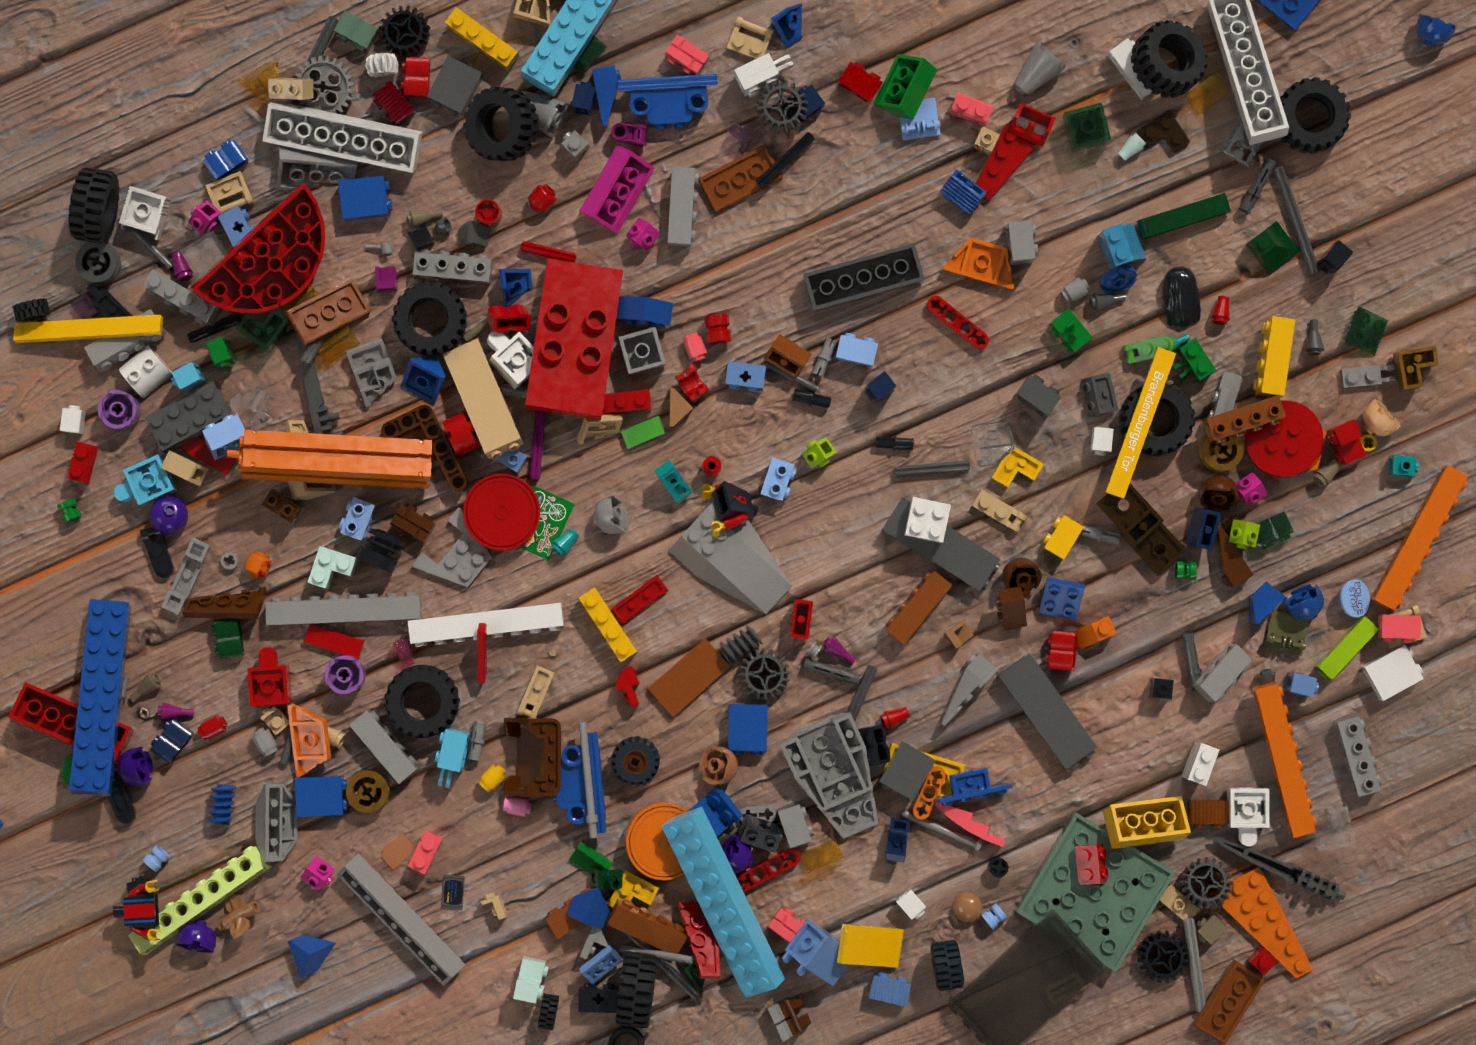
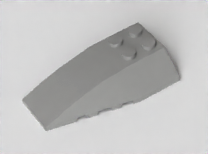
(732, 561)
(834, 772)

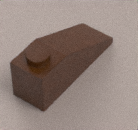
(1231, 562)

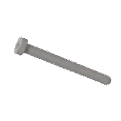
(944, 830)

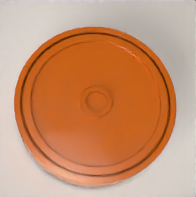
(647, 843)

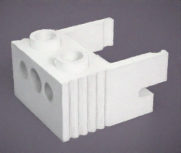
(145, 211)

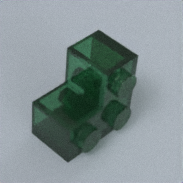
(265, 334)

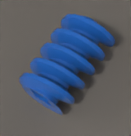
(221, 804)

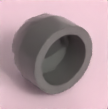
(443, 225)

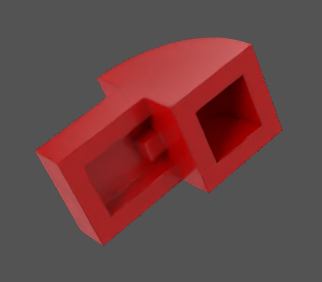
(626, 681)

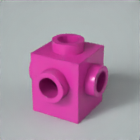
(204, 217)
(642, 234)
(1250, 489)
(318, 874)

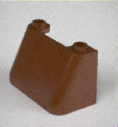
(536, 757)

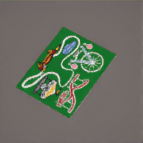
(553, 518)

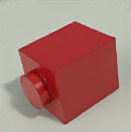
(1262, 960)

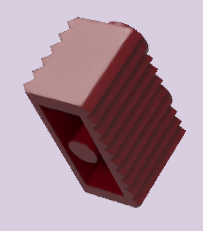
(393, 103)

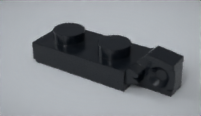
(107, 302)

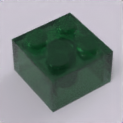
(1086, 127)

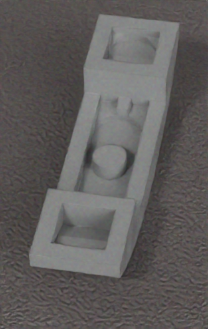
(187, 576)

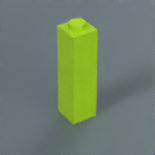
(1346, 648)

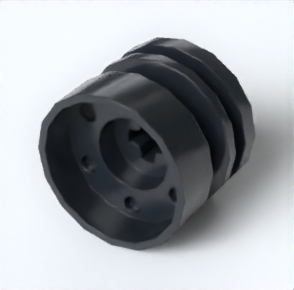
(381, 550)

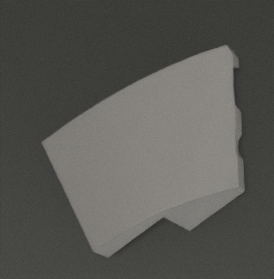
(371, 369)

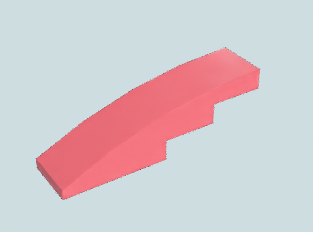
(963, 819)

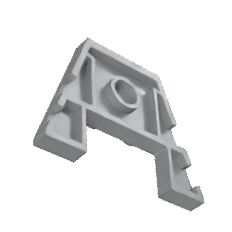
(462, 561)

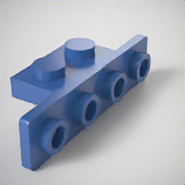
(970, 784)

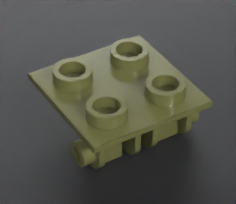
(1286, 633)

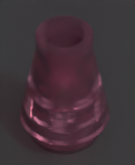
(404, 651)

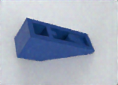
(606, 88)

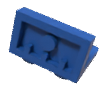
(718, 809)

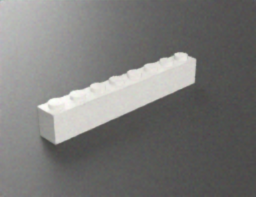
(497, 621)

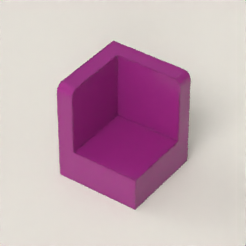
(386, 278)

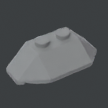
(275, 822)

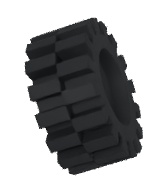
(31, 310)
(548, 1011)

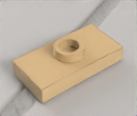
(1178, 904)

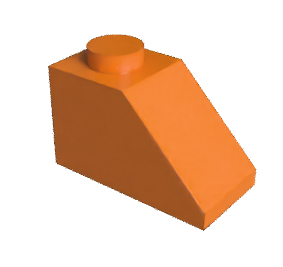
(1095, 632)

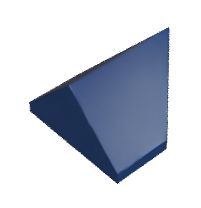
(788, 24)
(514, 284)
(589, 908)
(309, 953)

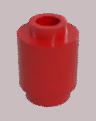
(711, 472)
(212, 727)

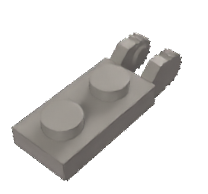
(1365, 376)

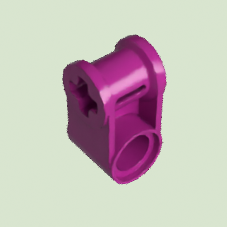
(631, 134)

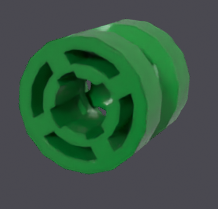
(69, 510)
(1185, 570)

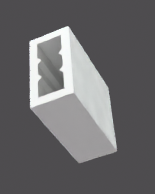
(1393, 672)
(1200, 763)

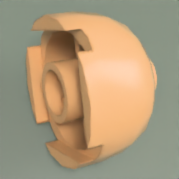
(1379, 419)

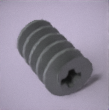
(739, 644)

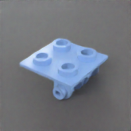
(924, 123)

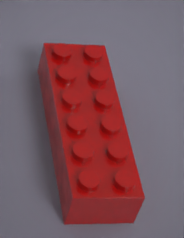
(55, 717)

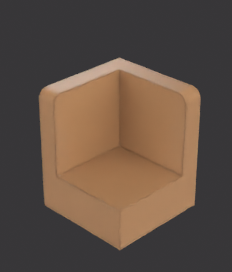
(959, 634)

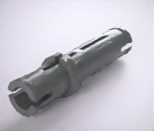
(1257, 185)
(1191, 658)
(811, 665)

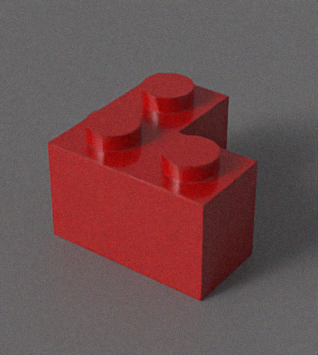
(1346, 442)

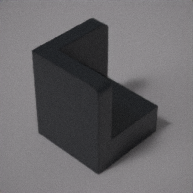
(421, 238)

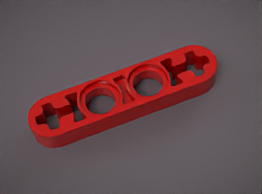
(955, 325)
(768, 873)

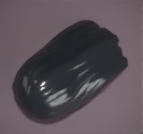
(1181, 297)

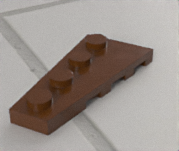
(236, 606)

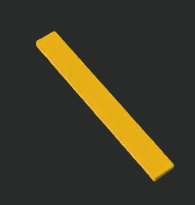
(88, 328)

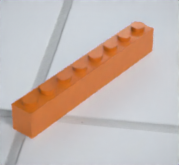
(1419, 538)
(1284, 759)

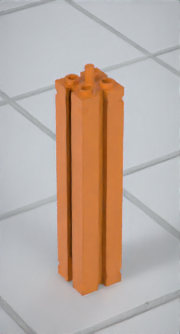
(334, 459)

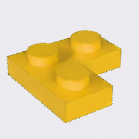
(1016, 462)
(634, 886)

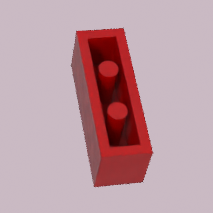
(627, 402)

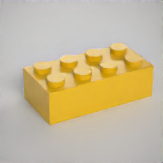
(1275, 357)
(1146, 822)

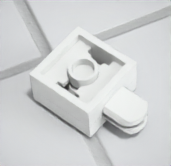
(760, 73)
(511, 357)
(1248, 812)

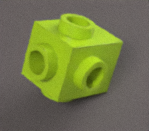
(815, 455)
(1244, 534)

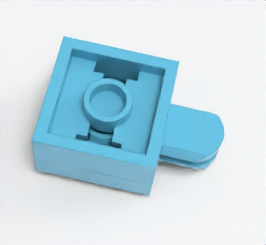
(145, 483)
(452, 753)

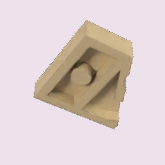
(598, 428)

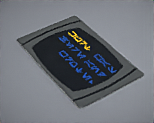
(452, 892)

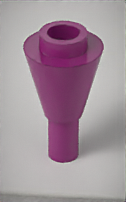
(834, 647)
(170, 711)

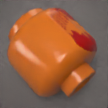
(257, 565)

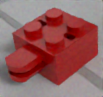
(271, 680)

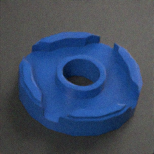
(1118, 279)

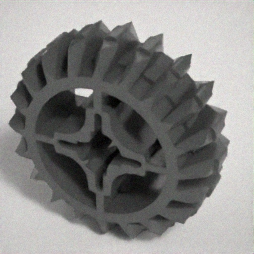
(773, 107)
(765, 690)
(1198, 880)

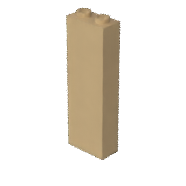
(483, 399)

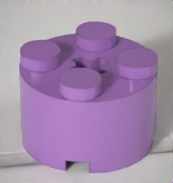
(115, 400)
(339, 665)

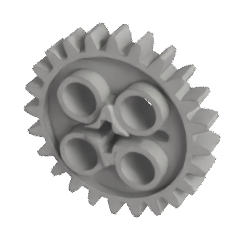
(326, 69)

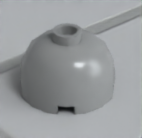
(610, 516)

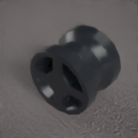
(1001, 867)

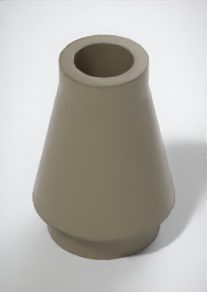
(1325, 474)

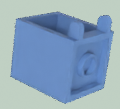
(816, 952)

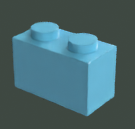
(188, 377)

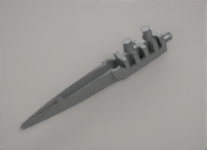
(318, 413)
(1291, 873)

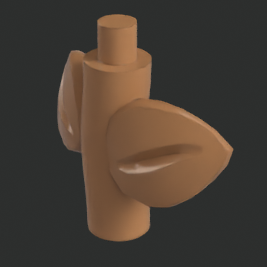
(238, 912)

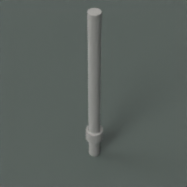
(591, 818)

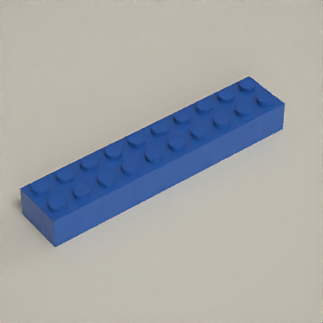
(100, 698)

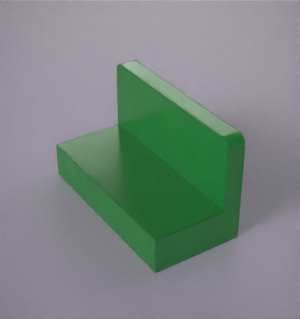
(588, 857)

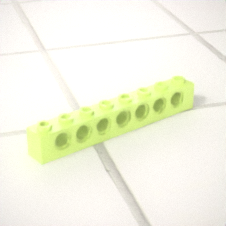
(209, 901)

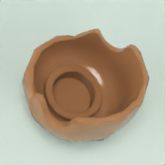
(967, 907)

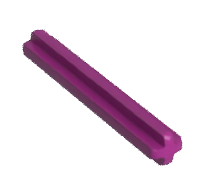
(537, 445)

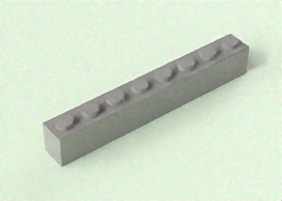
(343, 610)
(400, 919)

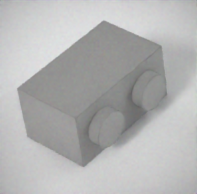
(795, 826)

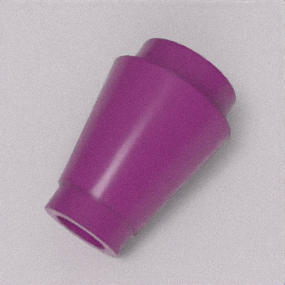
(181, 267)

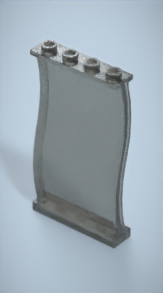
(1027, 983)

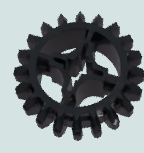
(408, 23)
(1155, 959)

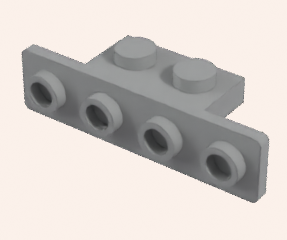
(1226, 396)

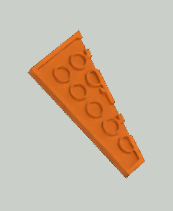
(1261, 916)

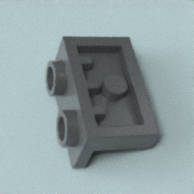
(1099, 394)

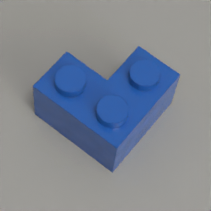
(644, 311)

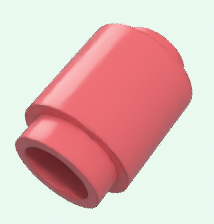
(695, 347)

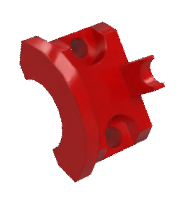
(691, 383)

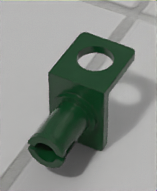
(606, 878)

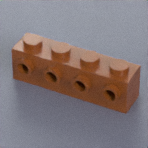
(1244, 418)
(918, 607)
(647, 926)

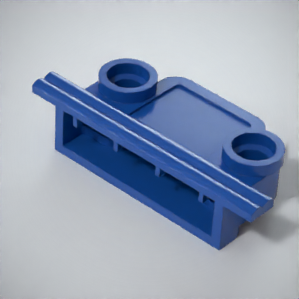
(668, 99)
(572, 789)

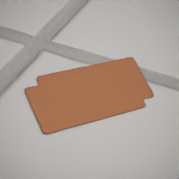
(397, 851)

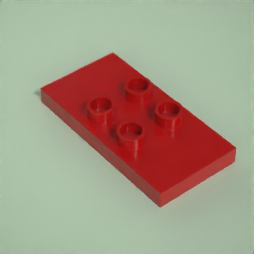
(574, 339)

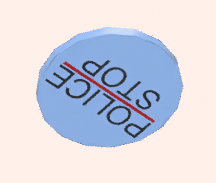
(1355, 598)

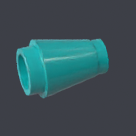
(564, 542)

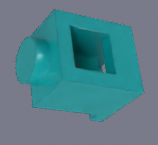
(1396, 465)

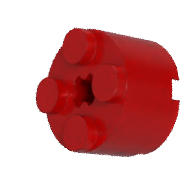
(461, 433)

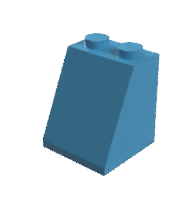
(1121, 245)

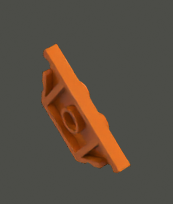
(983, 263)
(308, 739)

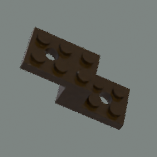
(1142, 529)

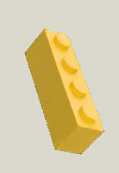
(482, 39)
(608, 624)

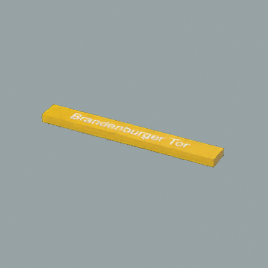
(1140, 422)

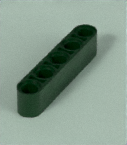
(1183, 216)

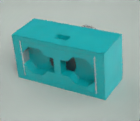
(673, 481)

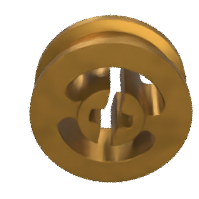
(1209, 459)
(355, 800)

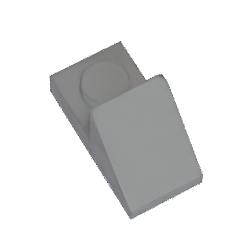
(596, 935)

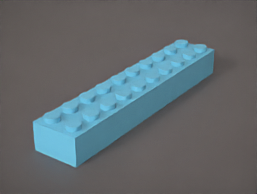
(723, 902)

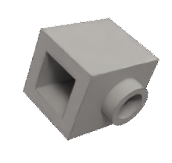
(574, 144)

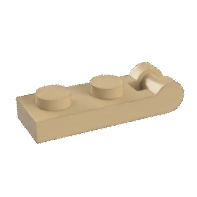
(998, 510)
(535, 692)

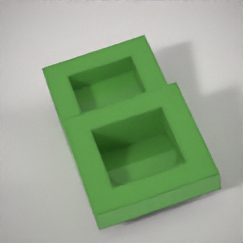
(643, 432)

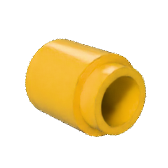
(492, 777)

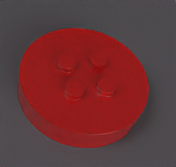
(1289, 446)
(501, 512)

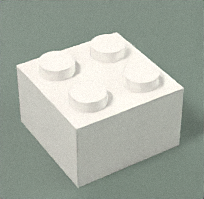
(927, 520)

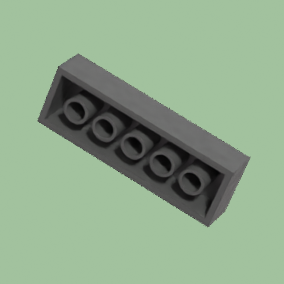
(863, 277)

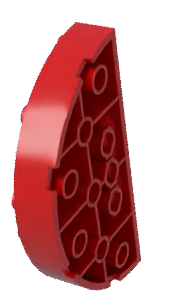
(270, 261)

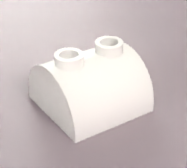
(145, 371)

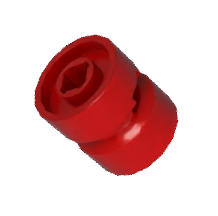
(488, 213)
(717, 328)

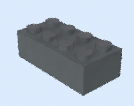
(188, 416)

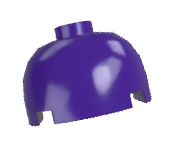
(168, 515)
(135, 767)
(738, 854)
(197, 937)

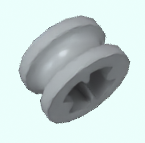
(227, 555)
(813, 650)

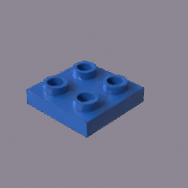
(1061, 598)

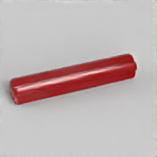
(548, 252)

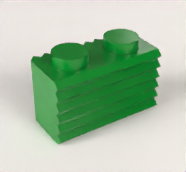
(221, 353)

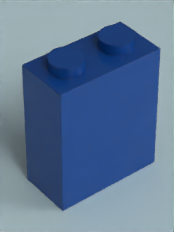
(365, 198)
(747, 728)
(320, 796)

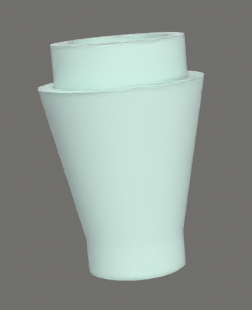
(1132, 146)

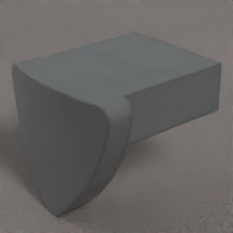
(474, 233)

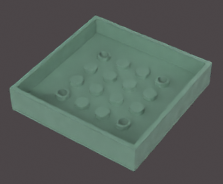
(1093, 907)

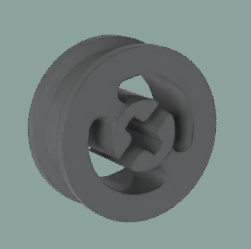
(92, 274)

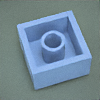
(223, 435)

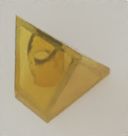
(257, 80)

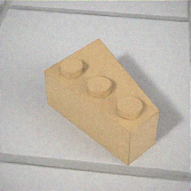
(533, 11)

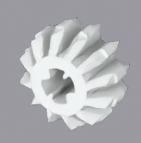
(382, 65)

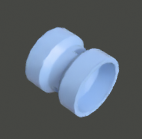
(156, 858)
(994, 916)

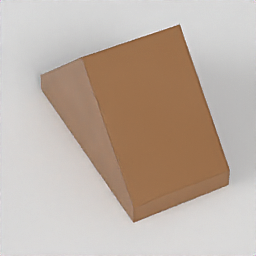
(678, 408)

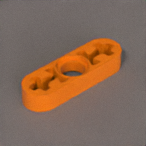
(921, 794)

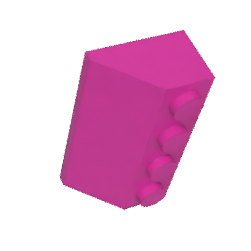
(617, 189)

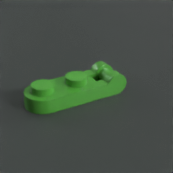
(1148, 348)

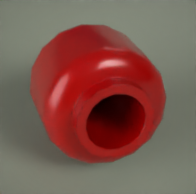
(542, 198)

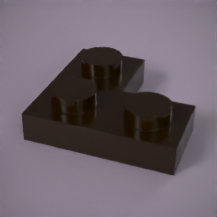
(1166, 127)

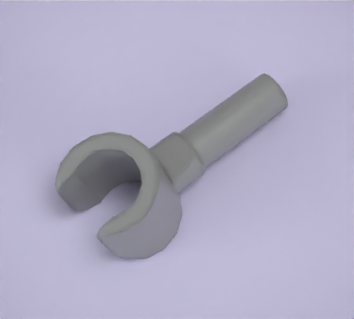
(386, 247)

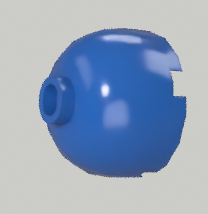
(1434, 30)
(1305, 602)

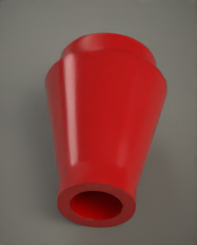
(1221, 312)
(894, 717)

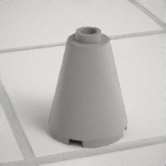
(1038, 70)
(550, 112)

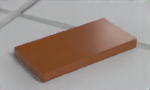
(737, 178)
(328, 312)
(689, 677)
(1229, 1002)

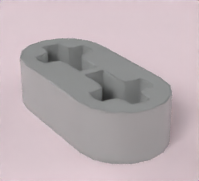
(759, 809)

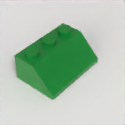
(905, 86)

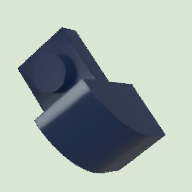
(897, 840)

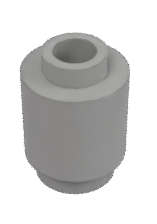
(1075, 290)
(264, 742)

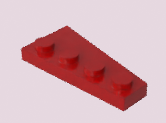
(1004, 159)
(701, 940)

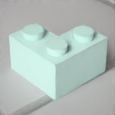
(327, 562)
(530, 978)

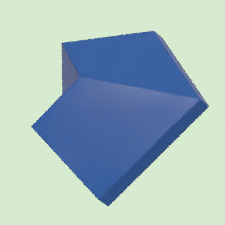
(424, 378)
(1263, 602)

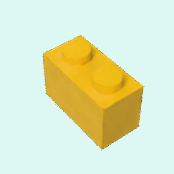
(1062, 537)

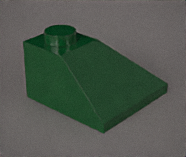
(1272, 247)

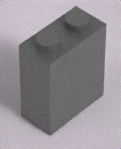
(454, 86)
(906, 771)

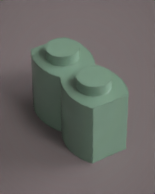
(356, 30)

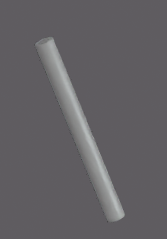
(659, 954)

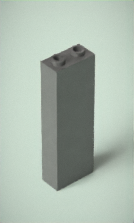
(955, 555)
(1047, 712)

